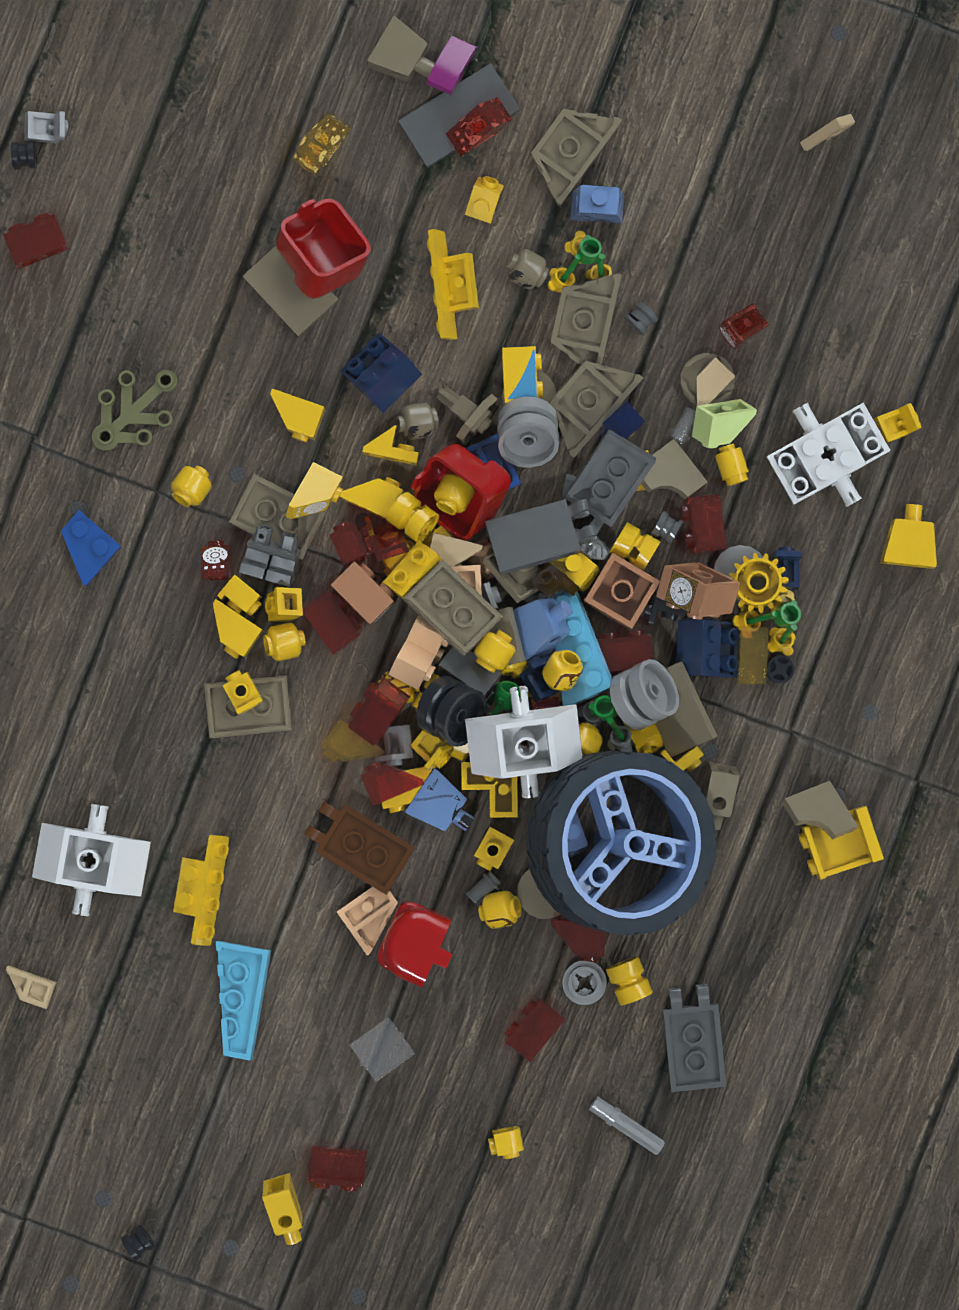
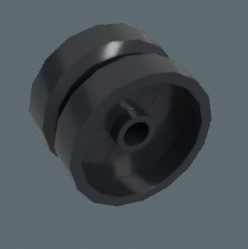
(445, 708)

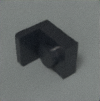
(667, 612)

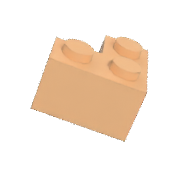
(418, 653)

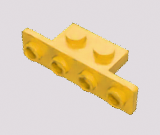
(453, 283)
(200, 889)

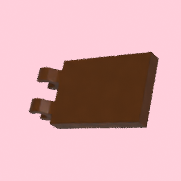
(362, 847)

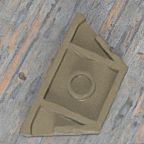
(570, 149)
(586, 318)
(589, 400)

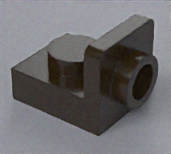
(552, 580)

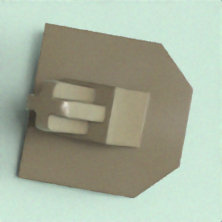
(474, 417)
(515, 583)

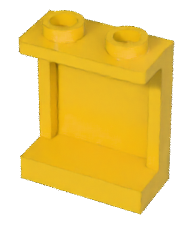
(843, 852)

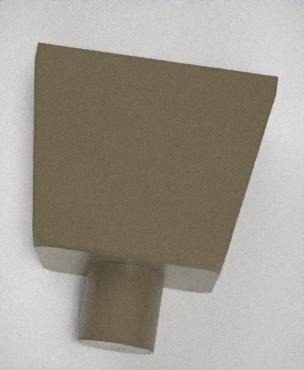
(400, 53)
(721, 782)

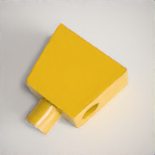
(910, 541)
(578, 569)
(283, 1208)

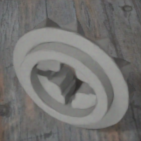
(596, 550)
(584, 996)

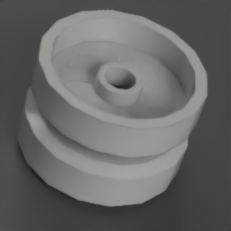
(527, 432)
(644, 694)

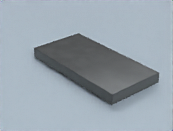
(430, 123)

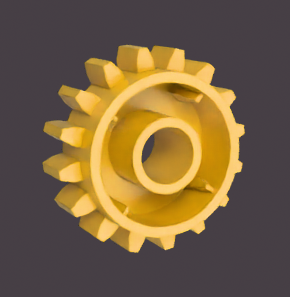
(769, 572)

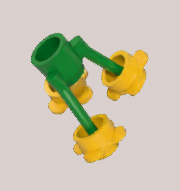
(585, 251)
(784, 615)

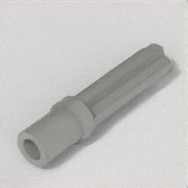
(617, 1119)

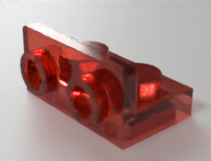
(384, 540)
(534, 1028)
(337, 1167)

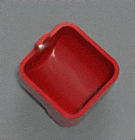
(322, 247)
(487, 479)
(414, 943)

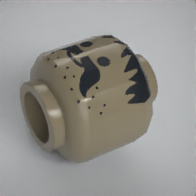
(527, 269)
(417, 421)

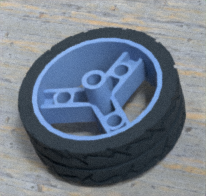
(687, 854)

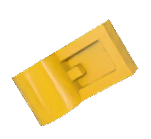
(412, 569)

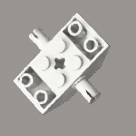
(849, 437)
(497, 740)
(118, 865)

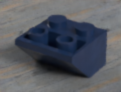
(381, 372)
(708, 648)

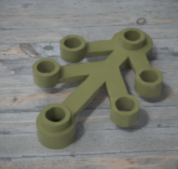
(131, 412)

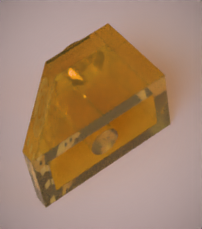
(321, 143)
(347, 745)

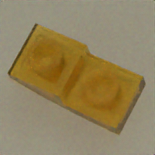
(753, 655)

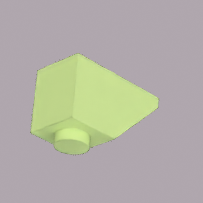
(721, 422)

